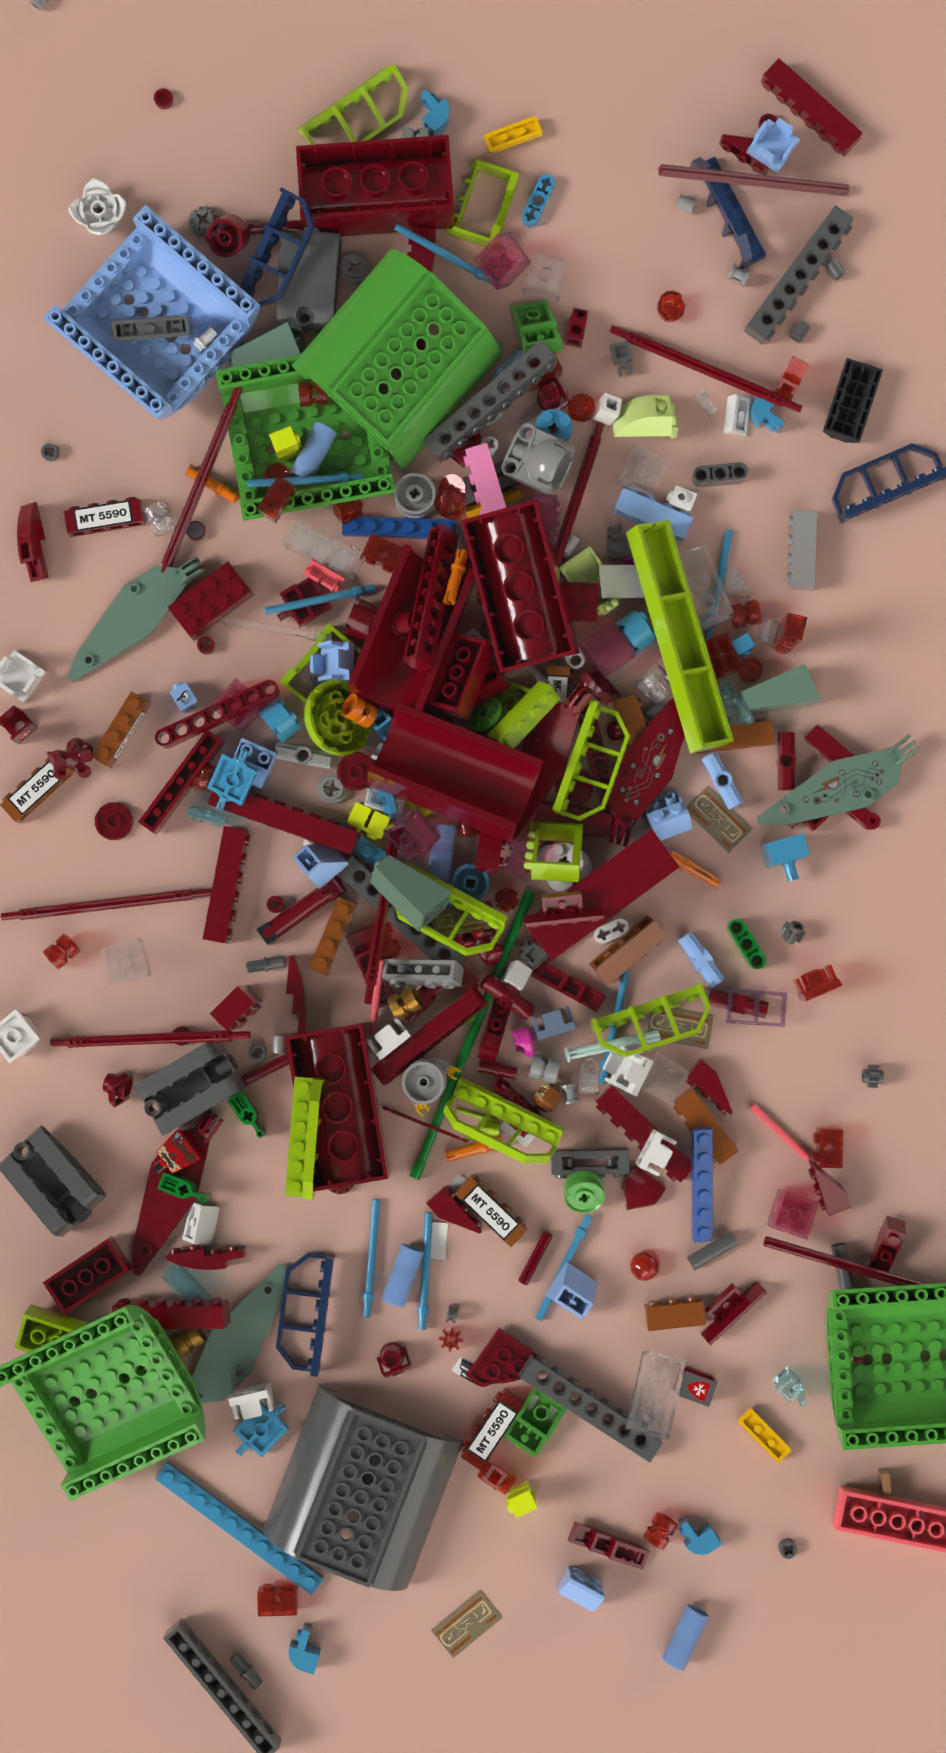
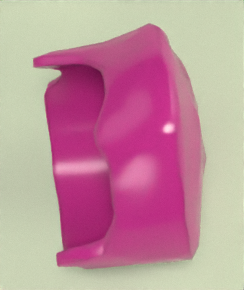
(524, 1040)

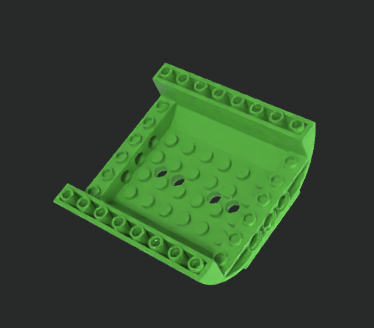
(380, 333)
(273, 403)
(892, 1400)
(127, 1420)

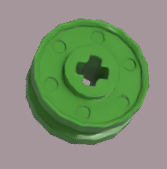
(486, 716)
(584, 1191)

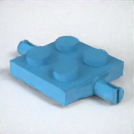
(232, 779)
(261, 1431)

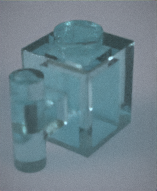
(790, 1386)

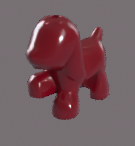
(76, 753)
(481, 937)

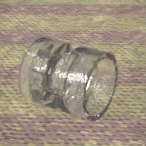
(160, 520)

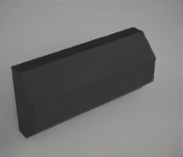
(852, 401)

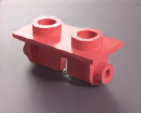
(324, 576)

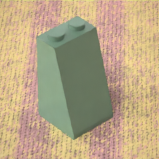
(275, 344)
(784, 691)
(409, 891)

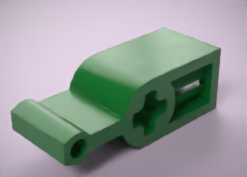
(240, 1104)
(174, 1185)

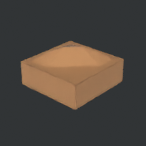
(884, 1480)

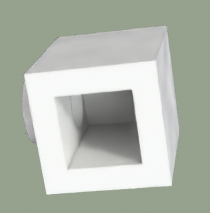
(607, 409)
(681, 499)
(516, 974)

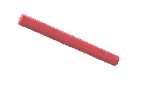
(375, 1001)
(782, 1133)

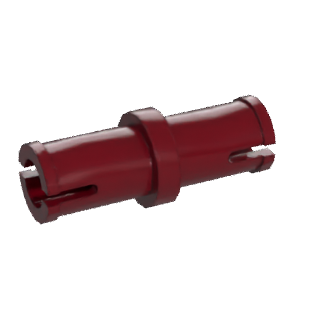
(497, 1070)

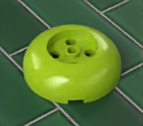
(322, 715)

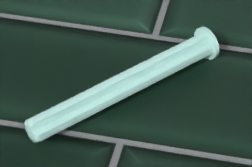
(593, 1049)

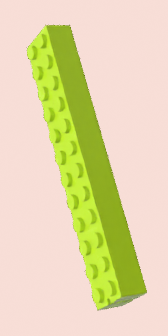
(679, 636)

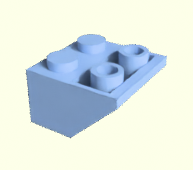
(260, 759)
(668, 815)
(320, 863)
(573, 1291)
(581, 1589)

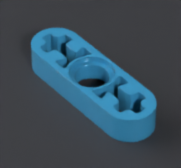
(539, 186)

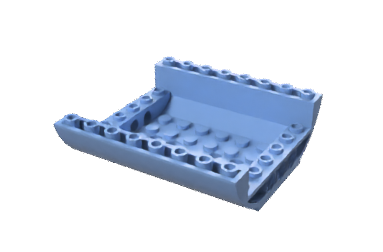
(167, 280)

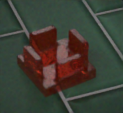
(816, 983)

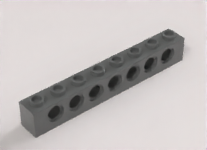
(837, 220)
(493, 391)
(348, 874)
(529, 1373)
(222, 1688)

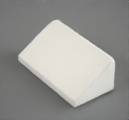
(737, 415)

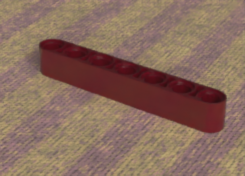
(227, 714)
(597, 756)
(429, 1035)

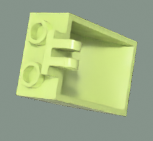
(647, 417)
(585, 569)

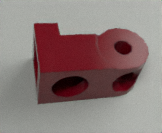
(576, 327)
(458, 453)
(865, 818)

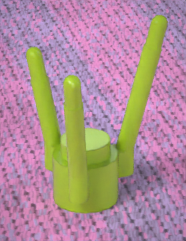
(490, 1128)

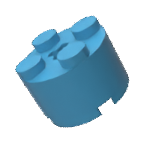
(556, 418)
(636, 631)
(280, 719)
(466, 872)

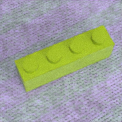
(525, 715)

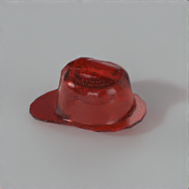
(450, 497)

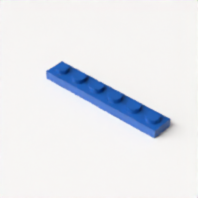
(393, 527)
(702, 1184)

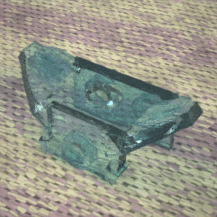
(734, 705)

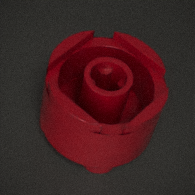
(228, 235)
(360, 619)

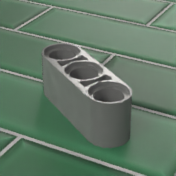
(728, 471)

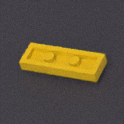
(512, 135)
(510, 496)
(764, 1435)

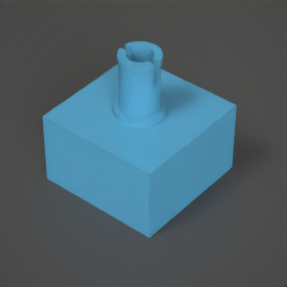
(786, 853)

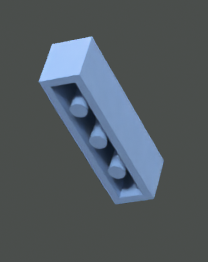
(647, 510)

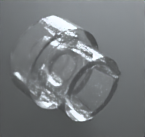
(654, 683)

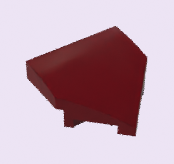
(641, 1189)

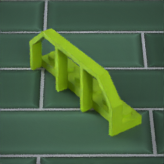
(355, 96)
(574, 766)
(470, 905)
(655, 1006)
(508, 1112)
(303, 1137)

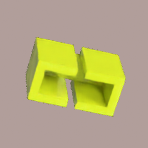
(286, 443)
(359, 818)
(521, 1499)

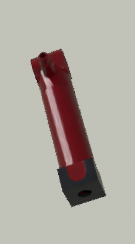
(301, 910)

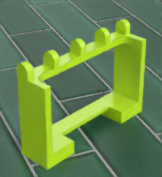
(496, 171)
(292, 674)
(554, 832)

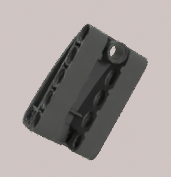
(315, 281)
(190, 1086)
(52, 1182)

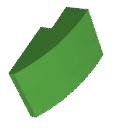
(536, 322)
(534, 1422)

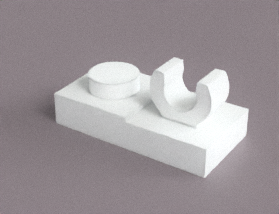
(371, 802)

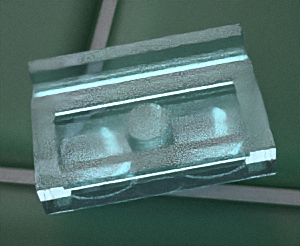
(200, 815)

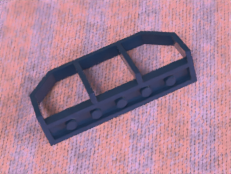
(733, 214)
(270, 239)
(888, 495)
(321, 1306)

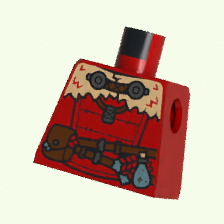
(176, 1154)

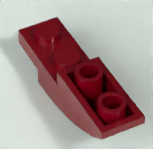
(29, 539)
(197, 1257)

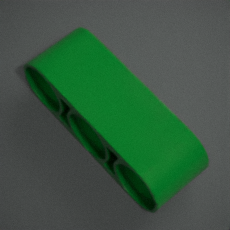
(754, 949)

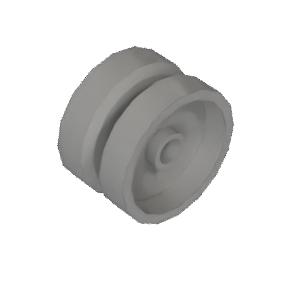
(412, 485)
(429, 1070)

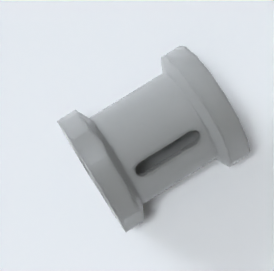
(738, 275)
(569, 1093)

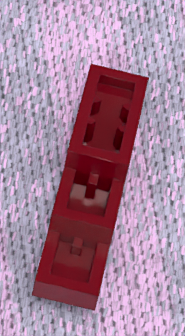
(826, 744)
(361, 950)
(568, 986)
(296, 987)
(608, 1545)

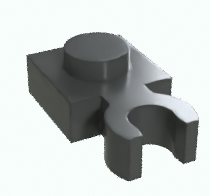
(621, 355)
(617, 546)
(531, 953)

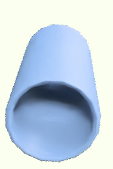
(313, 451)
(442, 861)
(400, 1280)
(688, 1630)

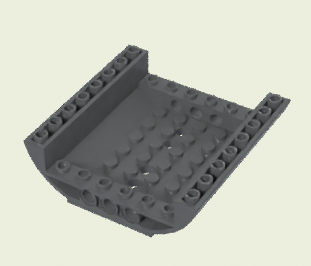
(327, 1484)

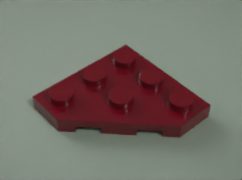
(499, 1360)

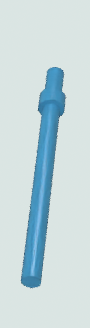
(477, 272)
(342, 477)
(721, 570)
(354, 592)
(613, 1029)
(581, 1233)
(368, 1296)
(423, 1309)

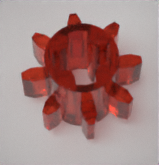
(506, 899)
(450, 1344)

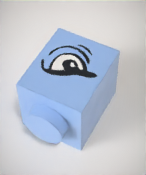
(184, 697)

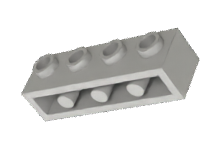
(802, 550)
(422, 972)

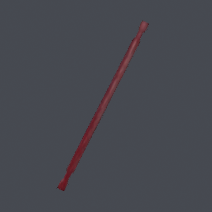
(425, 1124)

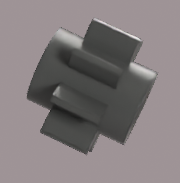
(793, 932)
(872, 1076)

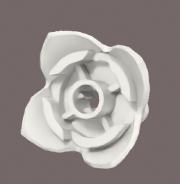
(96, 196)
(557, 851)

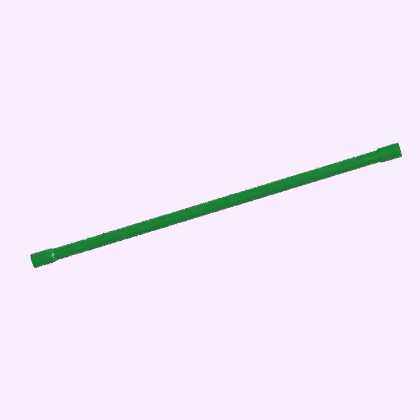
(420, 1162)

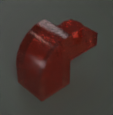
(792, 377)
(496, 1476)

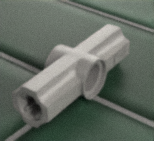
(291, 753)

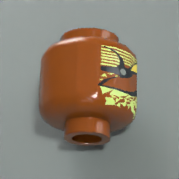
(547, 1097)

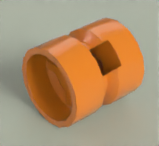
(359, 710)

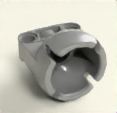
(539, 460)

